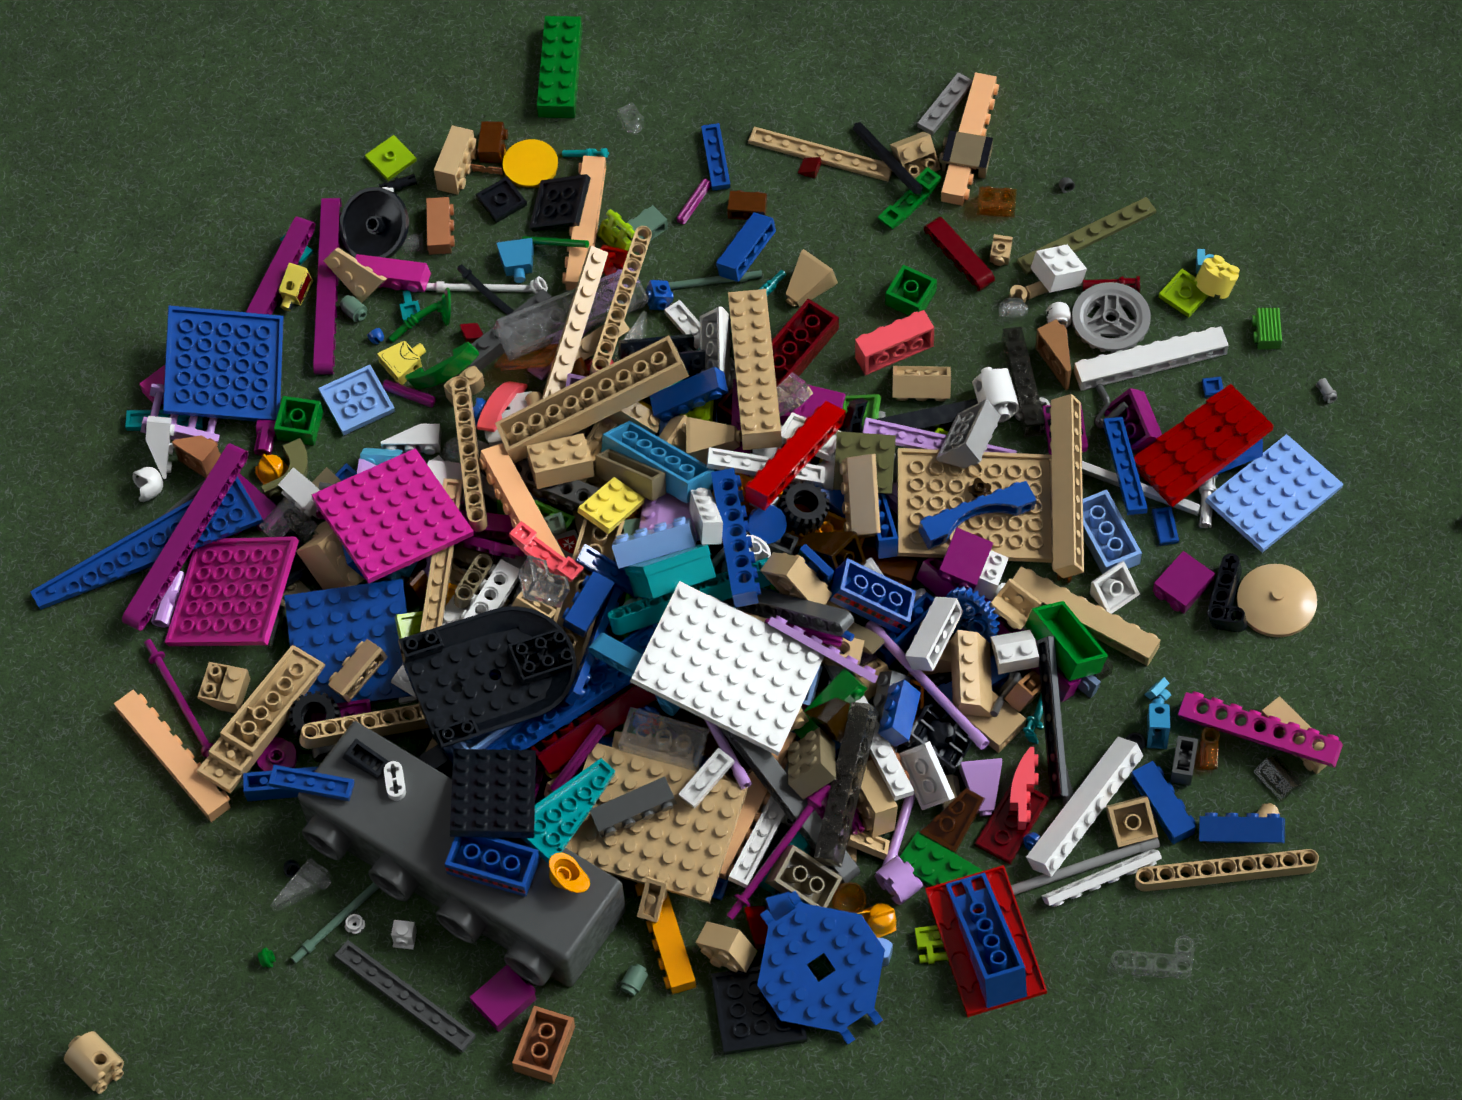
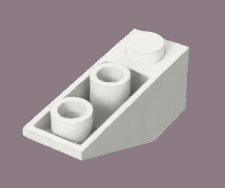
(423, 437)
(158, 439)

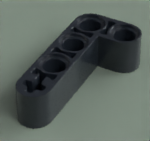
(1227, 591)

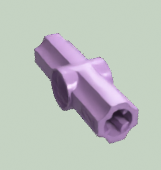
(165, 609)

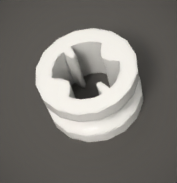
(538, 284)

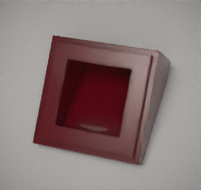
(810, 167)
(470, 332)

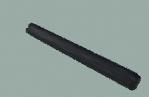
(887, 158)

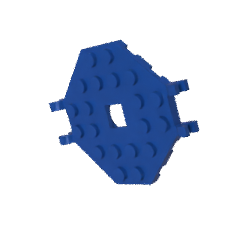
(792, 986)

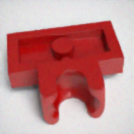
(615, 259)

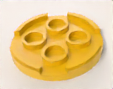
(529, 163)

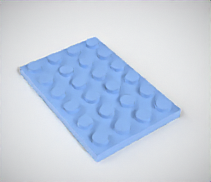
(1274, 493)

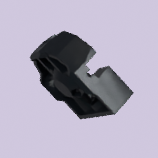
(932, 727)

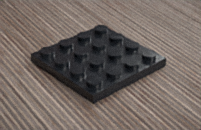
(747, 1017)

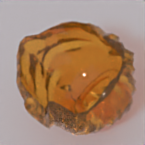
(849, 898)

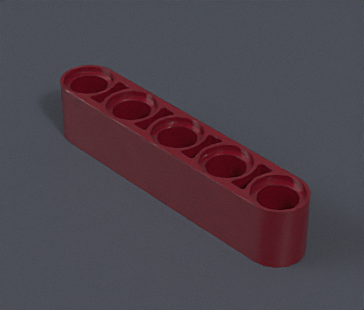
(960, 253)

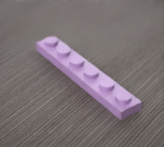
(816, 644)

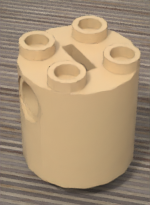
(94, 1061)

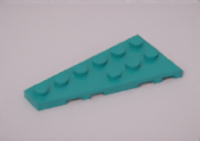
(566, 808)

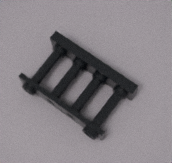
(684, 344)

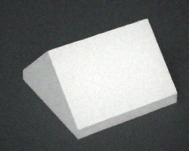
(1114, 588)

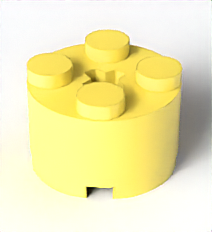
(1217, 277)

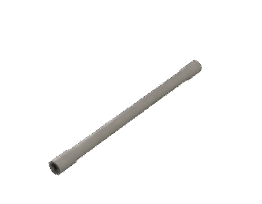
(1085, 865)

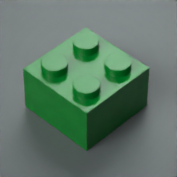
(910, 291)
(298, 419)

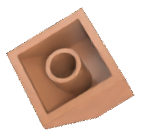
(197, 453)

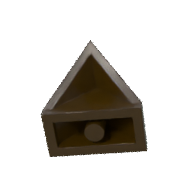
(831, 717)

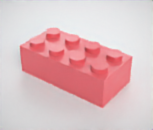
(894, 342)

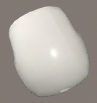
(149, 482)

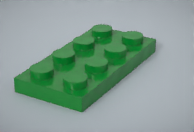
(935, 863)

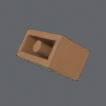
(1024, 691)

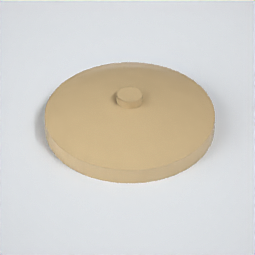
(1277, 600)

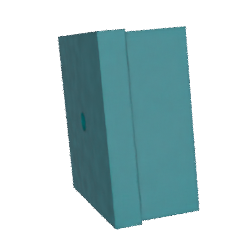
(663, 573)

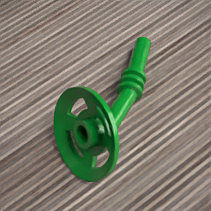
(442, 306)

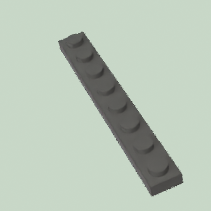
(405, 996)

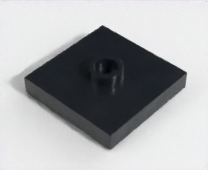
(501, 199)

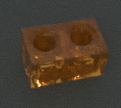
(996, 205)

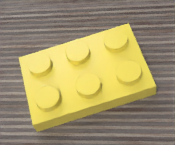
(611, 505)

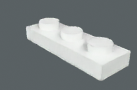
(706, 778)

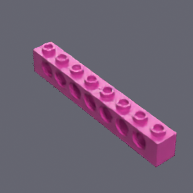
(1327, 756)

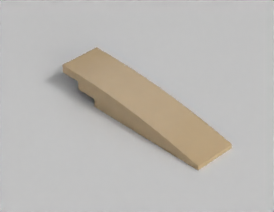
(259, 719)

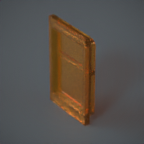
(537, 358)

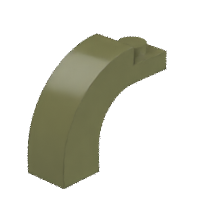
(296, 457)

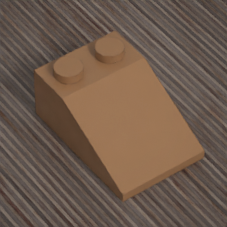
(1053, 348)

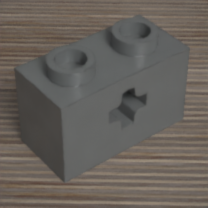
(1184, 760)

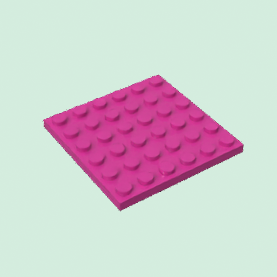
(392, 515)
(232, 592)

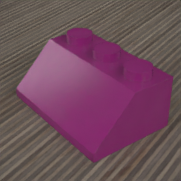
(1138, 419)

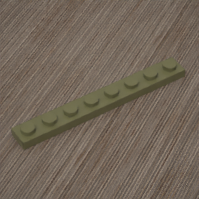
(1097, 230)

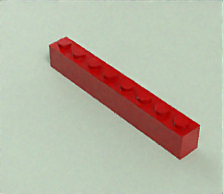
(794, 455)

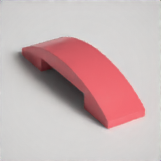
(497, 404)
(527, 541)

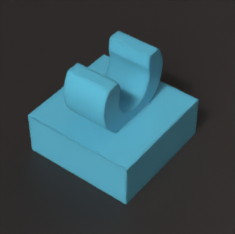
(1200, 257)
(1158, 690)

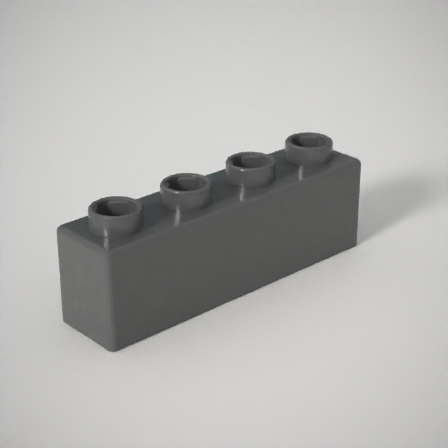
(408, 846)

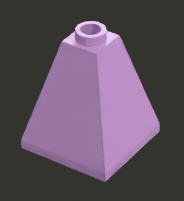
(983, 779)

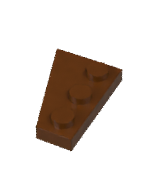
(954, 821)

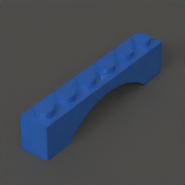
(1012, 500)

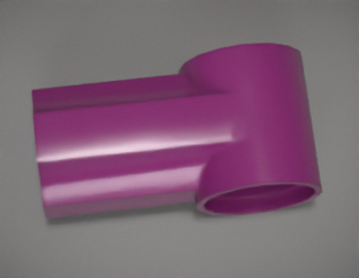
(265, 437)

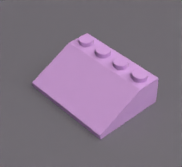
(664, 510)

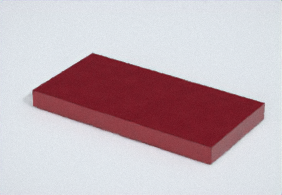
(1001, 832)

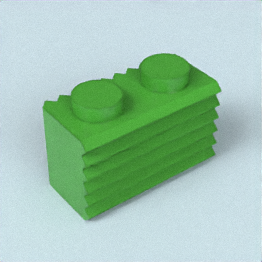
(1268, 328)

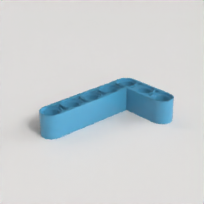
(625, 660)

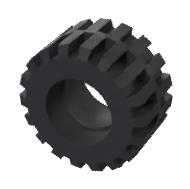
(809, 496)
(309, 705)

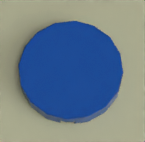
(767, 524)

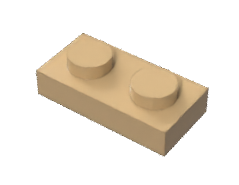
(875, 846)

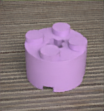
(898, 879)

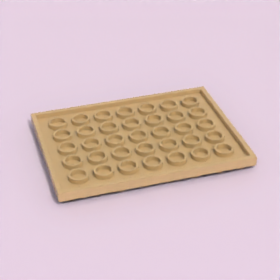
(931, 486)
(673, 846)

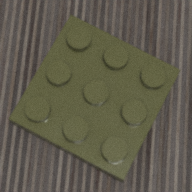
(857, 444)

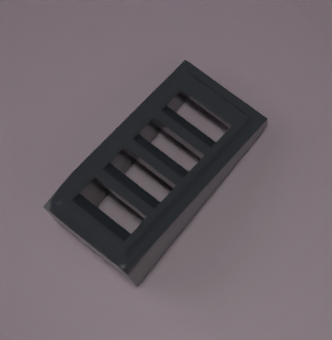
(358, 745)

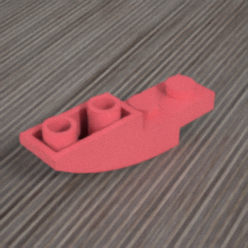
(1022, 786)

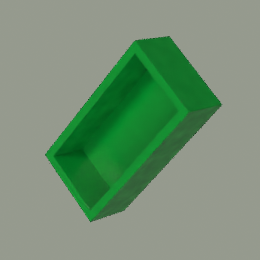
(1075, 648)

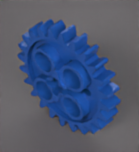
(973, 604)

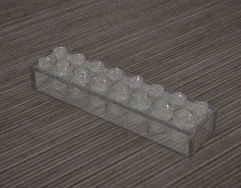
(544, 321)

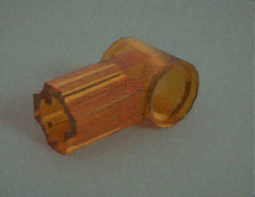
(1209, 749)

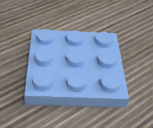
(356, 399)

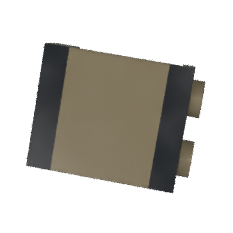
(967, 151)

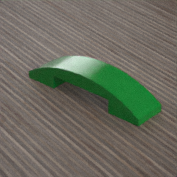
(909, 202)
(445, 370)

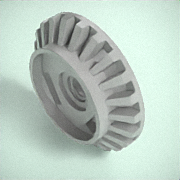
(1111, 299)

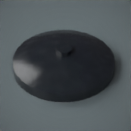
(374, 223)

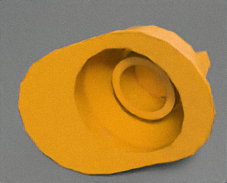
(270, 468)
(567, 874)
(881, 919)

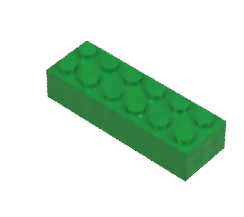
(559, 67)

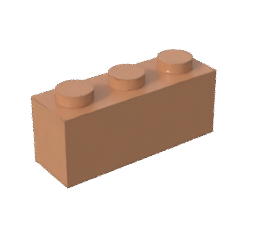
(439, 225)

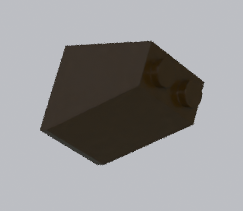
(835, 547)

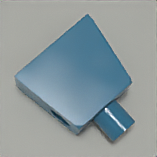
(517, 257)
(1158, 718)

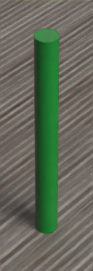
(559, 242)

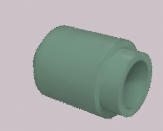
(353, 308)
(634, 979)

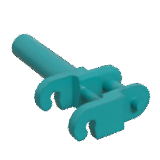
(588, 152)
(1035, 721)

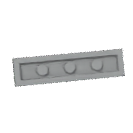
(945, 104)

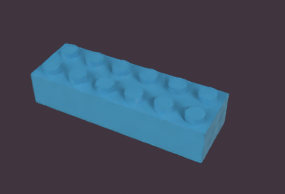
(681, 469)

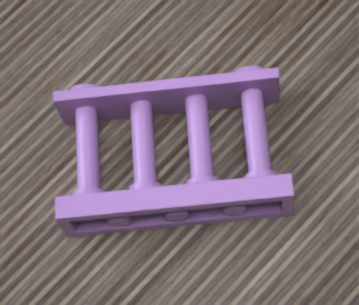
(157, 391)

